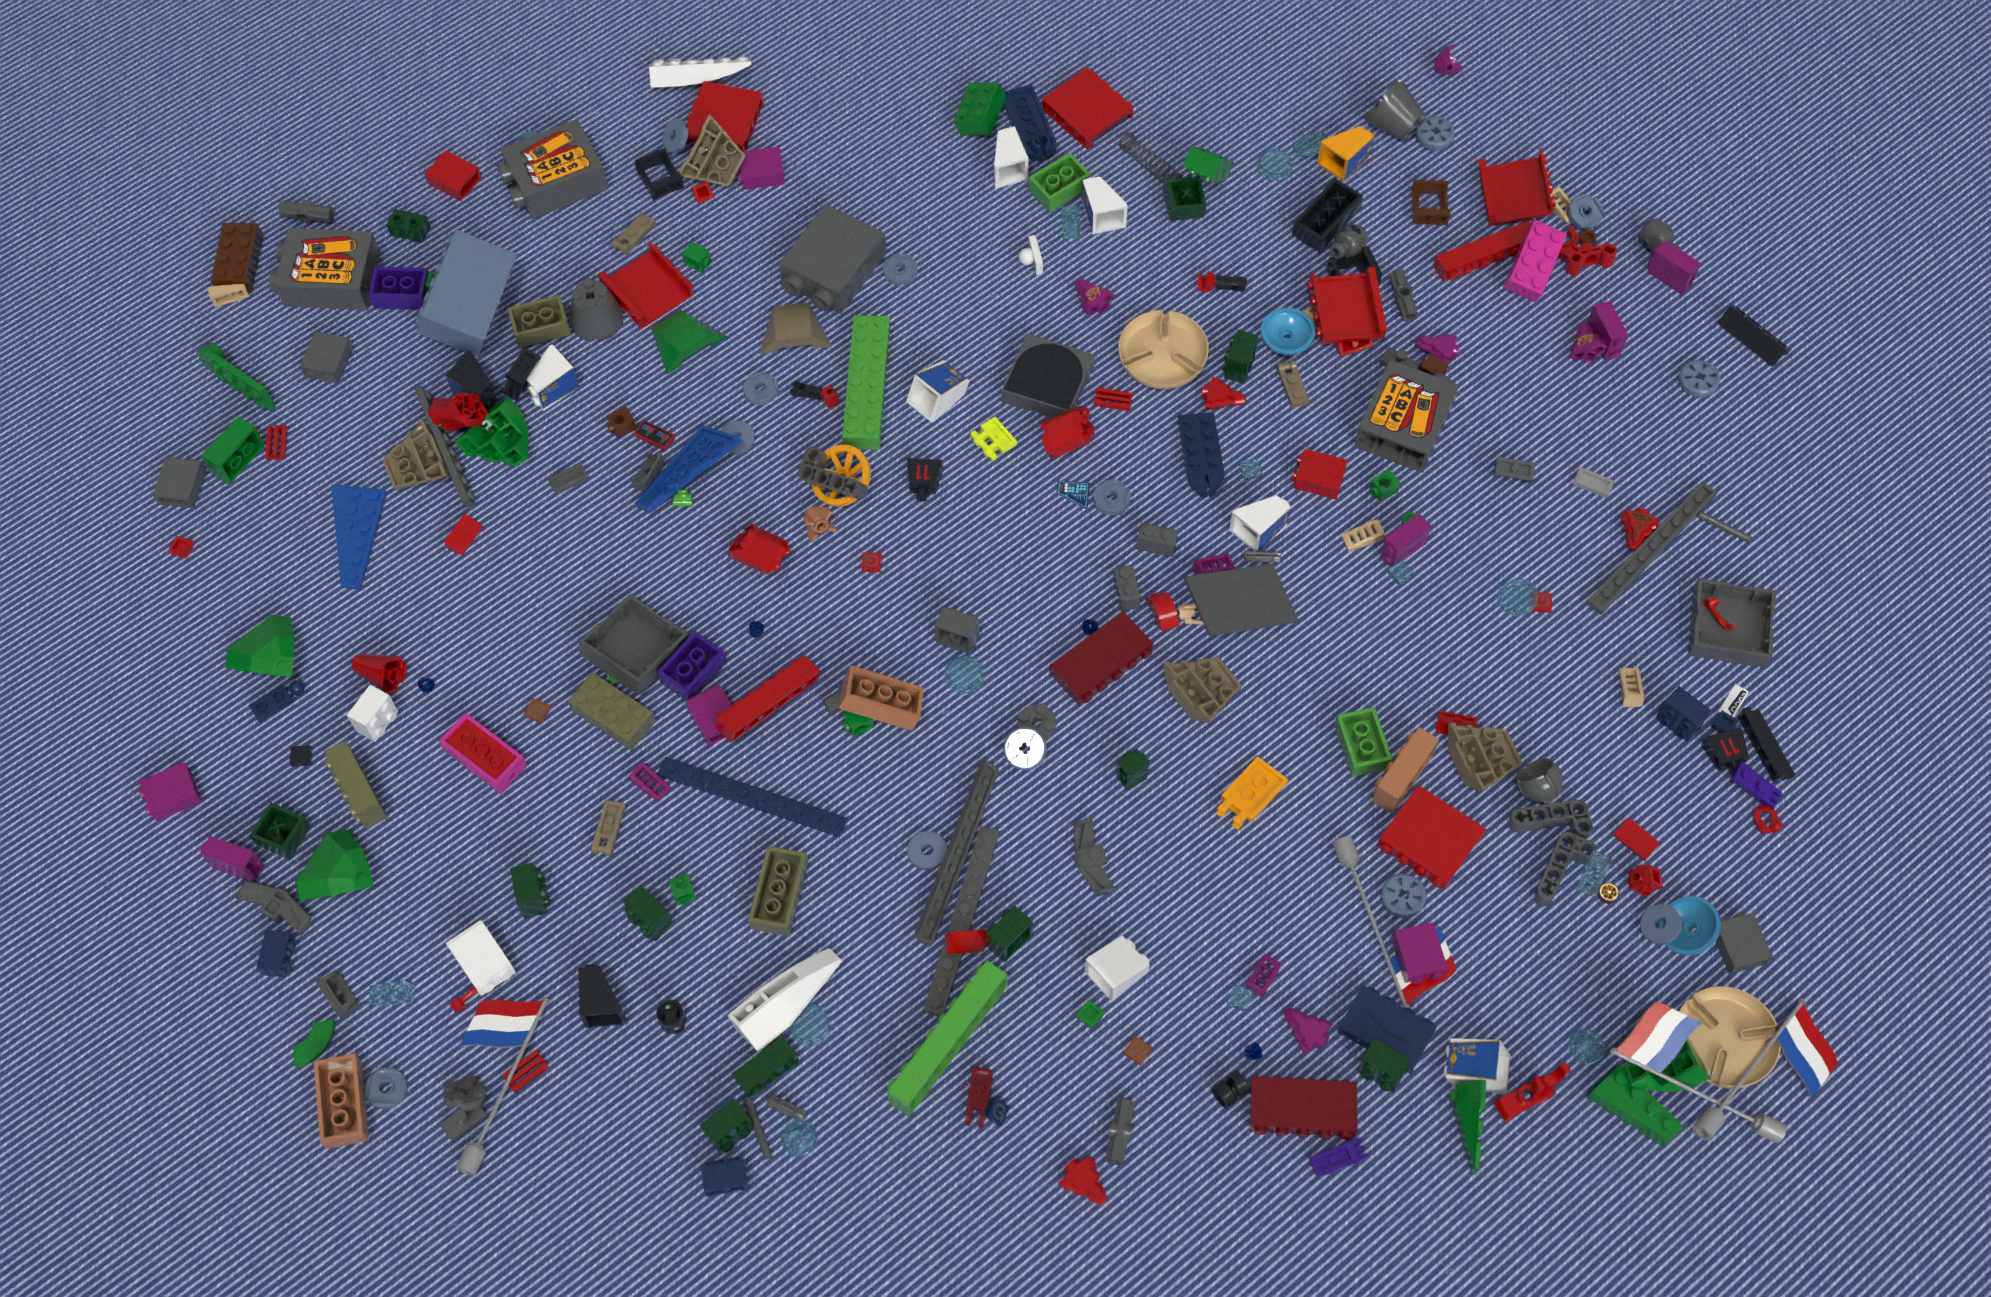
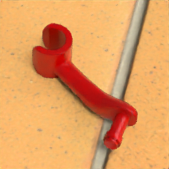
(1711, 603)
(458, 1003)

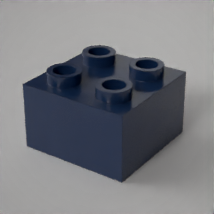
(1683, 714)

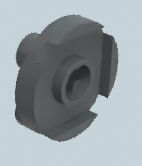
(1041, 713)
(455, 1092)

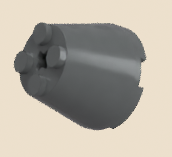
(1396, 112)
(594, 311)

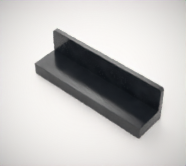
(1753, 335)
(1765, 745)

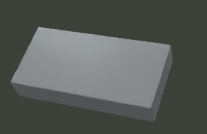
(1593, 482)

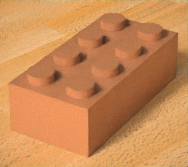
(881, 698)
(1404, 770)
(341, 1101)

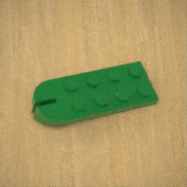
(213, 359)

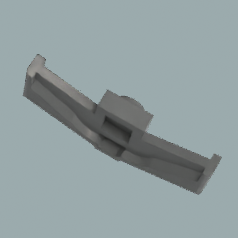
(1090, 858)
(275, 904)

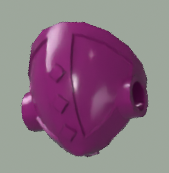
(1446, 63)

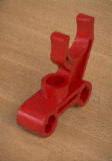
(1585, 254)
(1539, 1089)

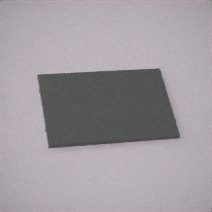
(1241, 599)

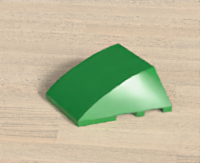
(681, 337)

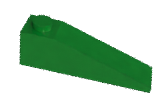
(1468, 1105)

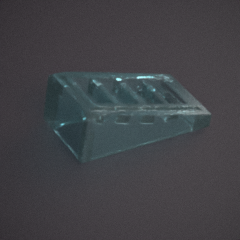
(1070, 222)
(1599, 862)
(405, 993)

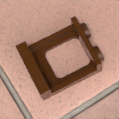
(1428, 216)

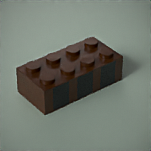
(237, 255)

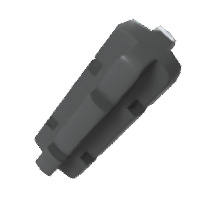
(1262, 556)
(786, 1108)

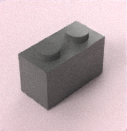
(1157, 539)
(1126, 588)

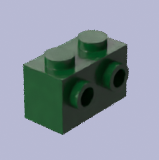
(408, 225)
(1132, 769)

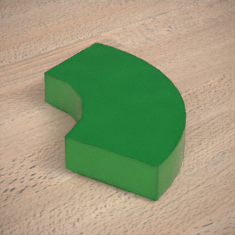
(315, 1044)

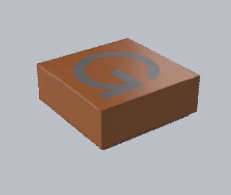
(537, 710)
(1138, 1050)

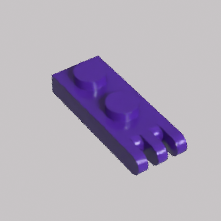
(1756, 785)
(1338, 1158)

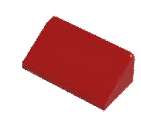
(1347, 348)
(463, 534)
(1445, 718)
(1636, 839)
(965, 941)

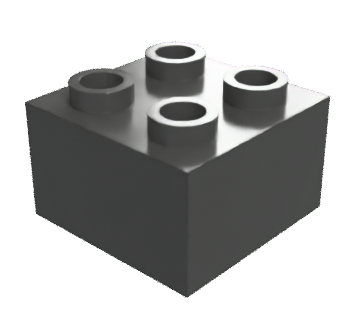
(957, 630)

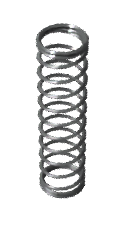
(1175, 176)

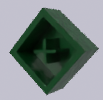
(1184, 198)
(1240, 356)
(280, 830)
(530, 890)
(647, 913)
(1009, 933)
(1383, 1066)
(727, 1127)

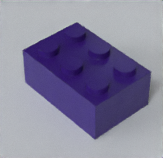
(398, 287)
(692, 666)

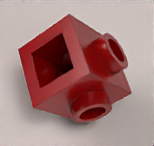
(1645, 879)

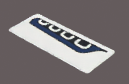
(1734, 700)

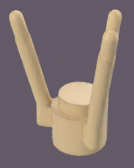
(1186, 613)

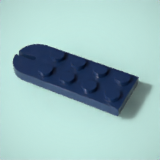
(1030, 122)
(1201, 452)

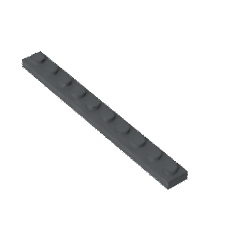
(1651, 548)
(956, 853)
(962, 919)

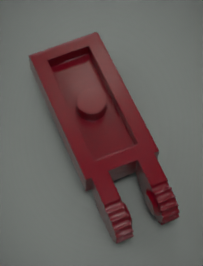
(979, 1094)

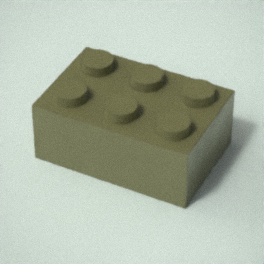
(539, 321)

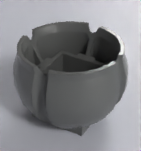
(1540, 781)

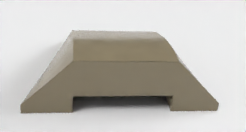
(714, 156)
(791, 327)
(415, 459)
(1201, 686)
(1482, 754)

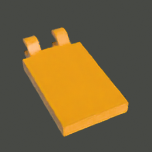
(1251, 792)

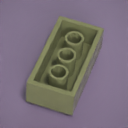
(611, 711)
(354, 785)
(778, 891)

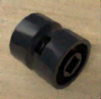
(671, 1017)
(1230, 1089)

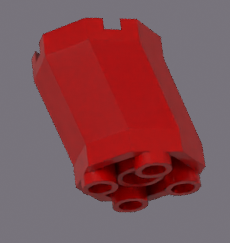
(458, 411)
(1067, 431)
(759, 549)

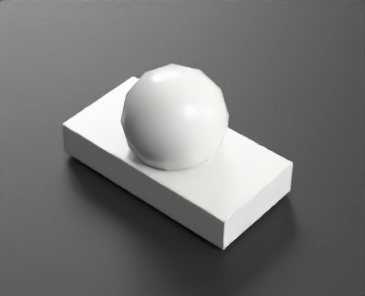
(1032, 255)

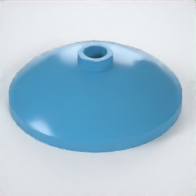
(1290, 324)
(1695, 914)

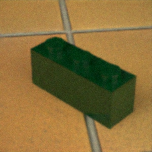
(766, 1067)

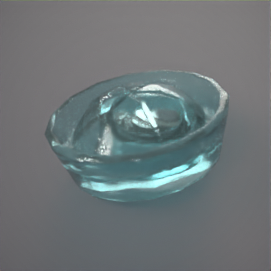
(1586, 1046)
(799, 1138)

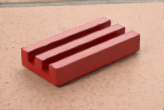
(1113, 396)
(284, 429)
(531, 1076)

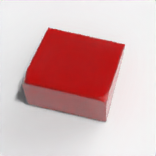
(702, 192)

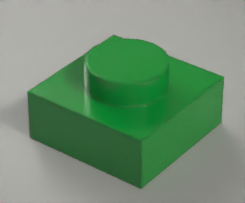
(1090, 1014)

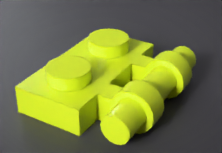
(997, 434)

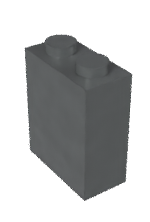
(326, 357)
(179, 482)
(1742, 943)

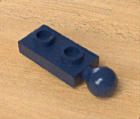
(276, 700)

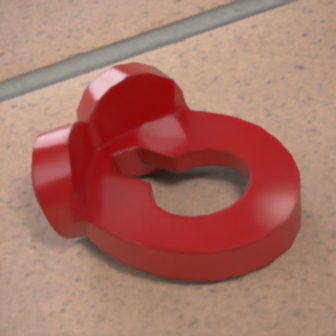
(1762, 827)

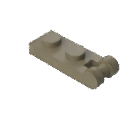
(634, 233)
(1292, 384)
(608, 827)

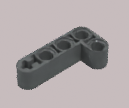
(833, 479)
(1519, 822)
(1558, 869)

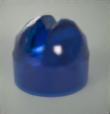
(753, 627)
(1089, 630)
(429, 681)
(1253, 1051)

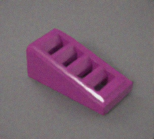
(1201, 565)
(654, 777)
(1257, 989)

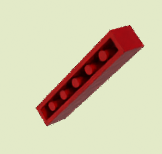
(1480, 252)
(767, 698)

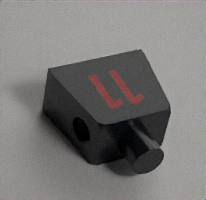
(924, 476)
(1726, 749)

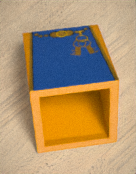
(1345, 152)

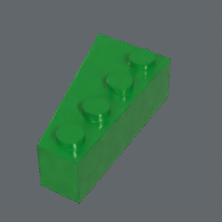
(1635, 1107)

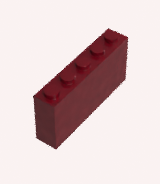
(1101, 658)
(1303, 1107)

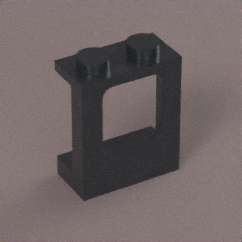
(664, 186)
(1362, 262)
(519, 373)

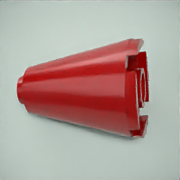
(381, 670)

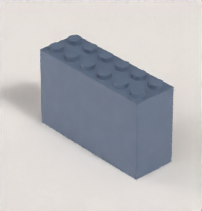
(465, 292)

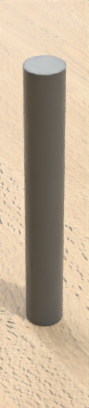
(1725, 527)
(758, 1129)

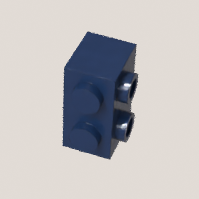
(276, 953)
(724, 1177)

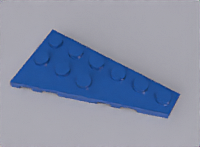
(696, 456)
(356, 524)

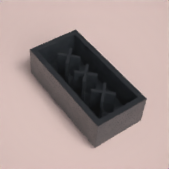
(1327, 215)

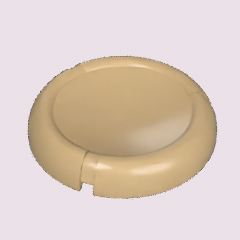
(1163, 349)
(1732, 1035)

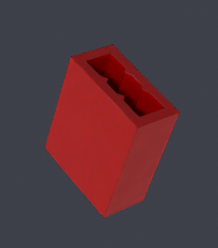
(453, 175)
(1319, 473)

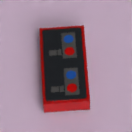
(654, 435)

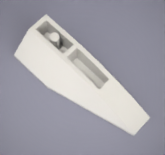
(693, 71)
(782, 999)

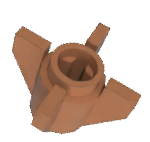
(817, 521)

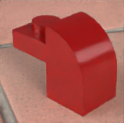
(1163, 610)

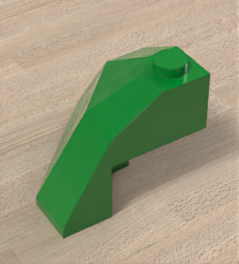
(500, 436)
(265, 648)
(334, 868)
(1685, 1068)

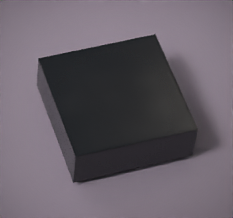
(300, 755)

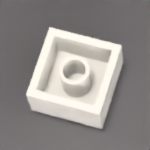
(372, 713)

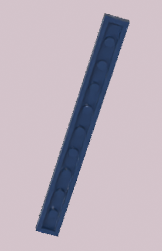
(752, 797)

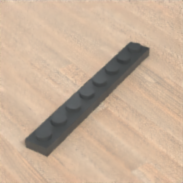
(448, 452)

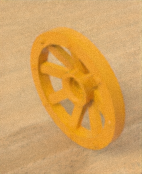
(864, 465)

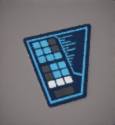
(1074, 491)

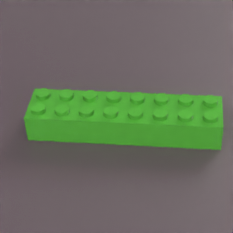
(866, 382)
(947, 1038)

